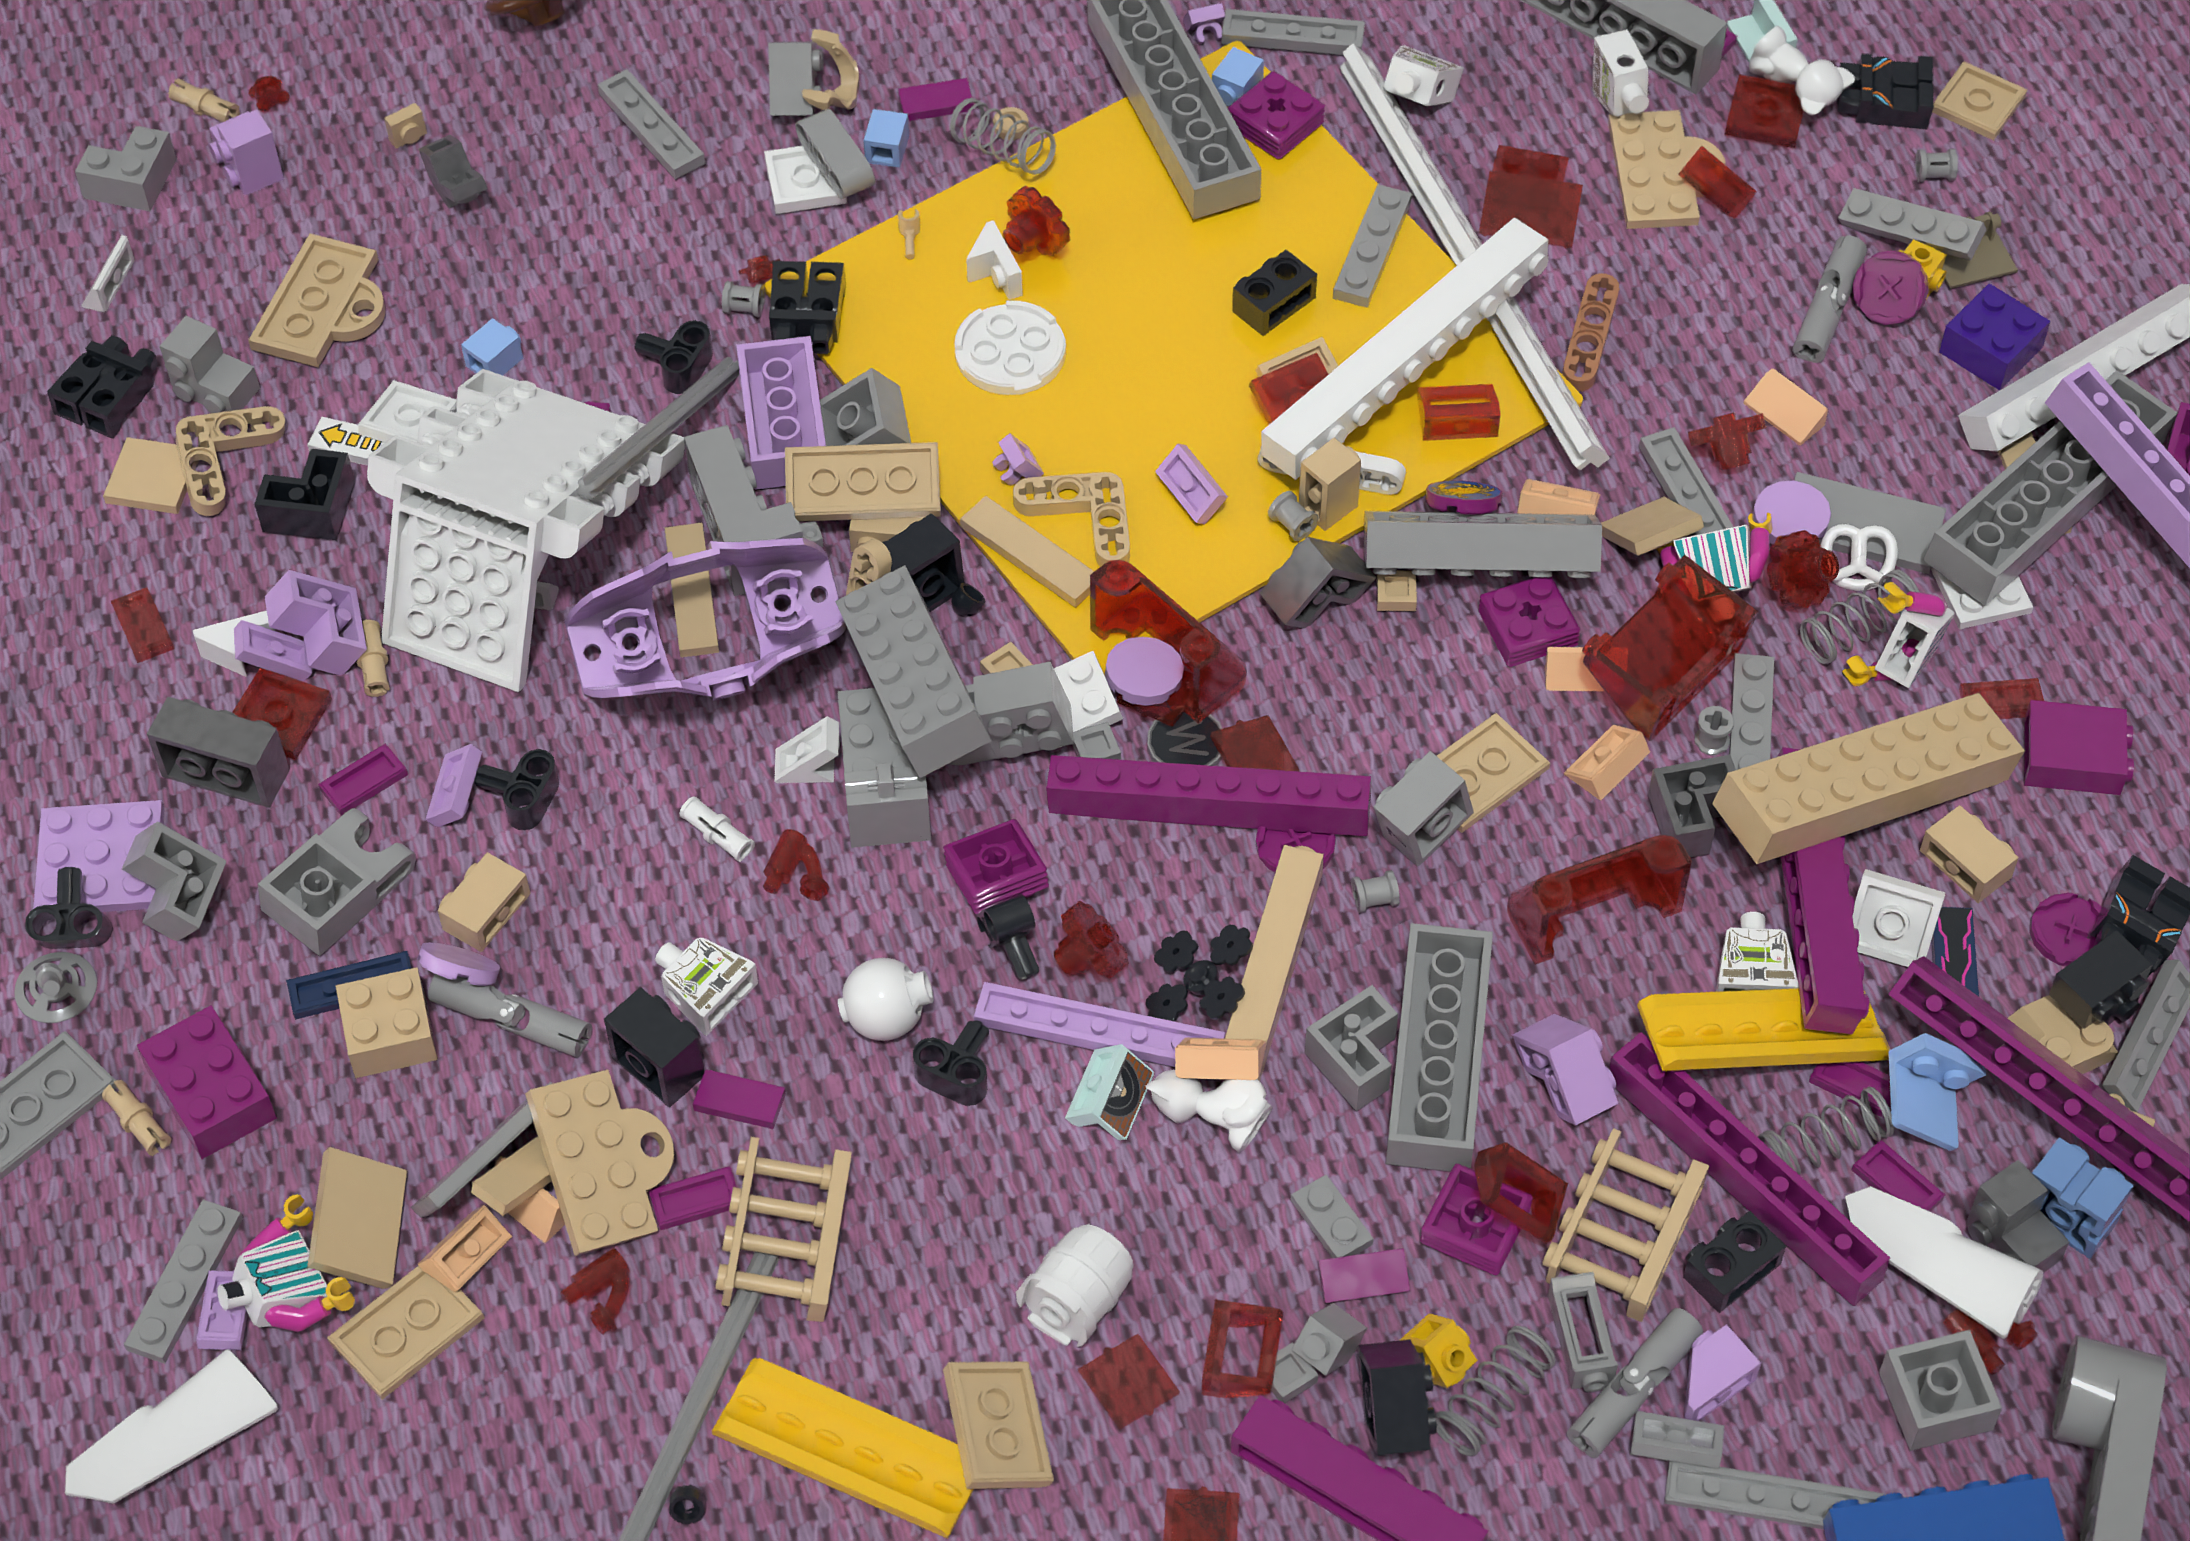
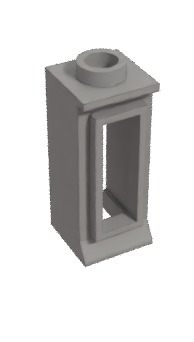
(1589, 1371)

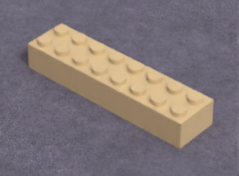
(1867, 777)

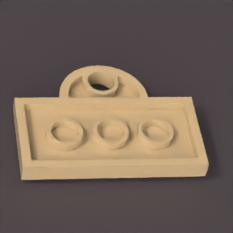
(1647, 158)
(320, 302)
(599, 1160)

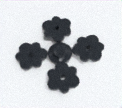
(1201, 976)

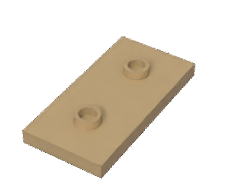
(863, 481)

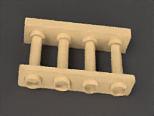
(817, 1253)
(1652, 1255)

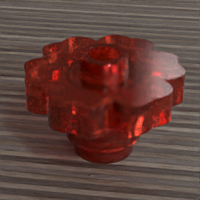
(1035, 223)
(1729, 438)
(1801, 569)
(1089, 943)

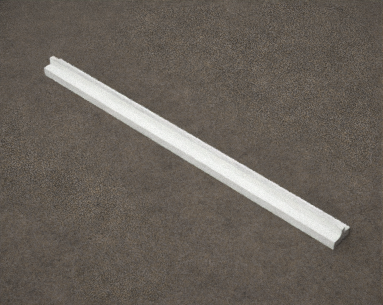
(1461, 241)

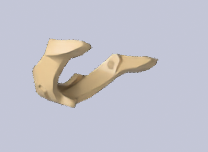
(846, 94)

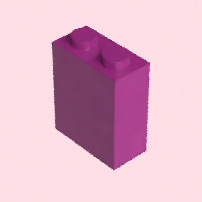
(2077, 747)

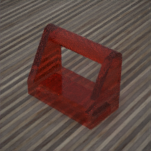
(1462, 419)
(1512, 1167)
(1237, 1315)

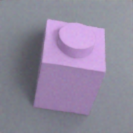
(1717, 1371)

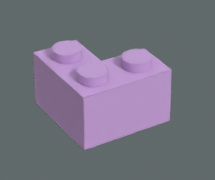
(247, 151)
(321, 613)
(1570, 1065)

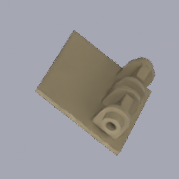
(1988, 262)

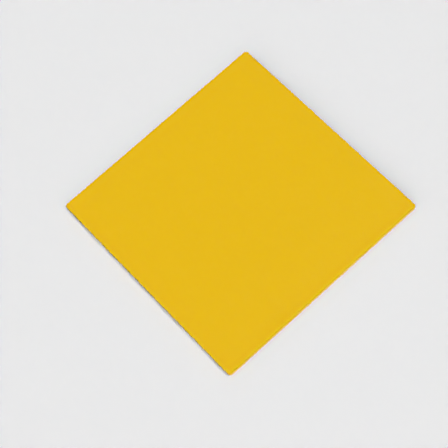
(1152, 353)

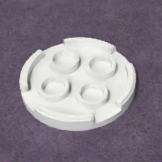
(1010, 348)

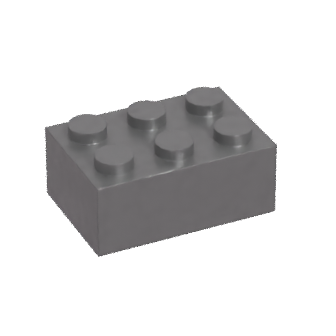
(218, 751)

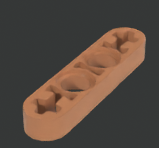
(1590, 332)

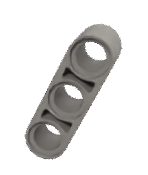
(835, 153)

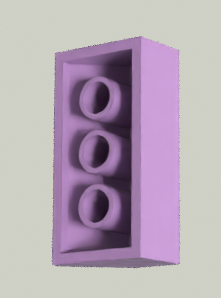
(779, 403)

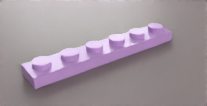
(1083, 1023)

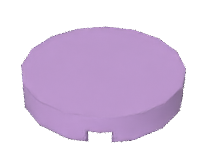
(1793, 508)
(1144, 670)
(455, 961)

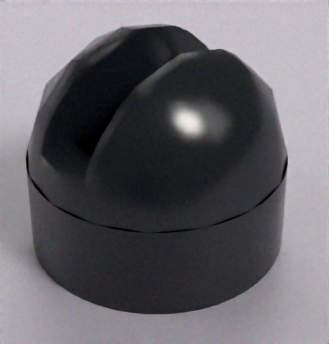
(967, 600)
(677, 1504)

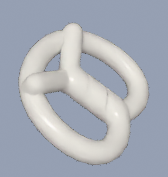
(1859, 553)

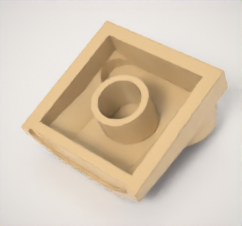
(2063, 1036)

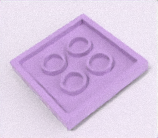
(97, 843)

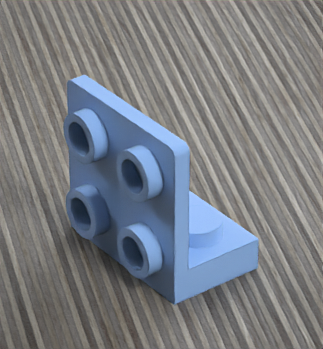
(1925, 1085)

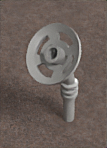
(55, 987)

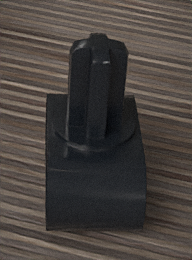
(682, 357)
(523, 787)
(69, 916)
(1007, 926)
(955, 1065)

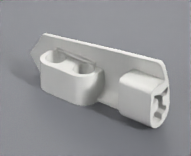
(1935, 1254)
(160, 1438)

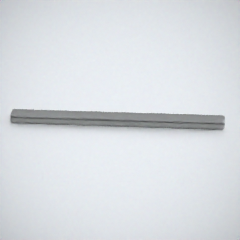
(657, 428)
(696, 1405)

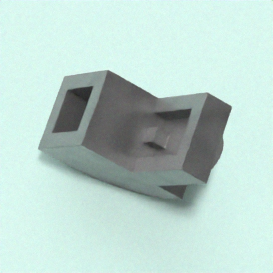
(451, 171)

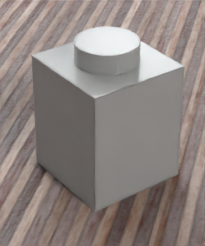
(1329, 1339)

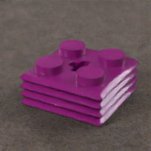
(1277, 114)
(1509, 615)
(996, 865)
(1453, 1232)

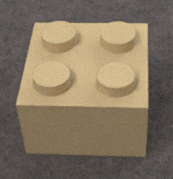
(386, 1022)

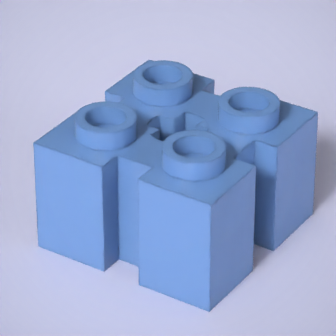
(2080, 1197)

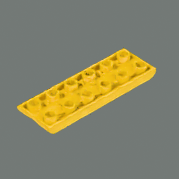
(1749, 1031)
(846, 1446)

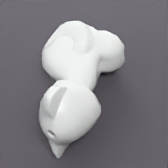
(1816, 83)
(1233, 1105)

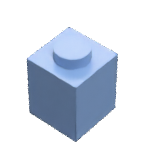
(1237, 75)
(886, 138)
(492, 348)

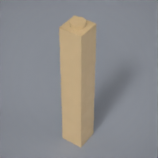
(1277, 946)

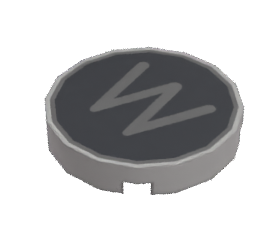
(1184, 741)

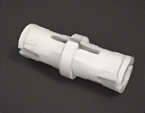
(716, 828)

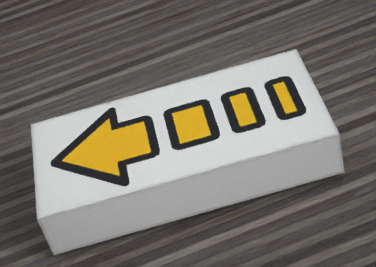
(343, 437)

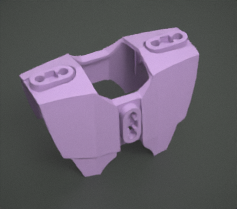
(768, 572)

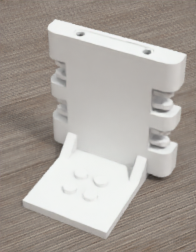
(486, 508)

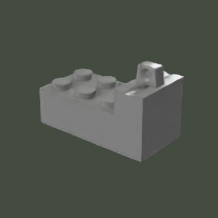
(729, 498)
(882, 788)

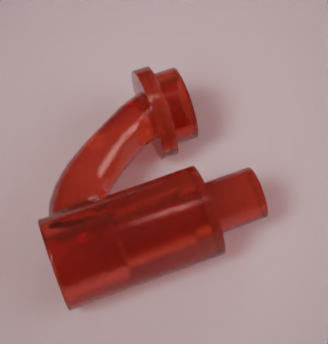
(783, 861)
(594, 1278)
(2019, 1336)

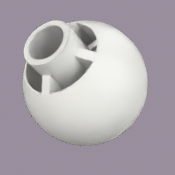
(884, 998)

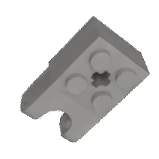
(1021, 711)
(332, 882)

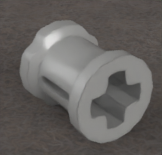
(1946, 165)
(754, 294)
(1293, 515)
(1714, 729)
(1375, 891)

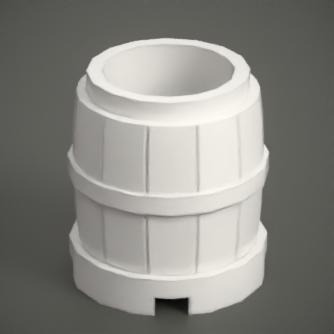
(1076, 1284)

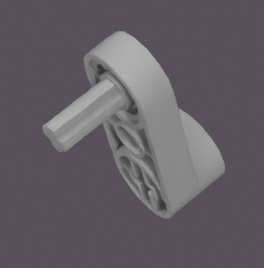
(2113, 1405)

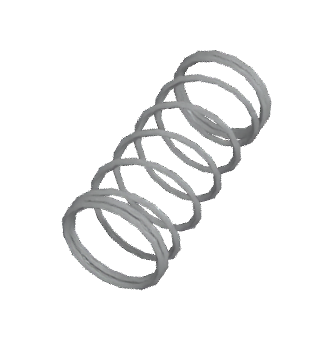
(1021, 154)
(1903, 577)
(1868, 1117)
(1461, 1422)

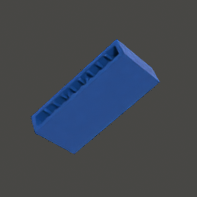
(1979, 1512)

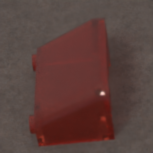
(1131, 604)
(1670, 646)
(1649, 871)

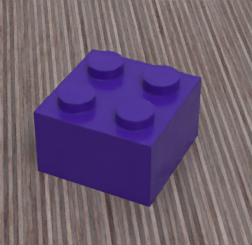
(1994, 336)

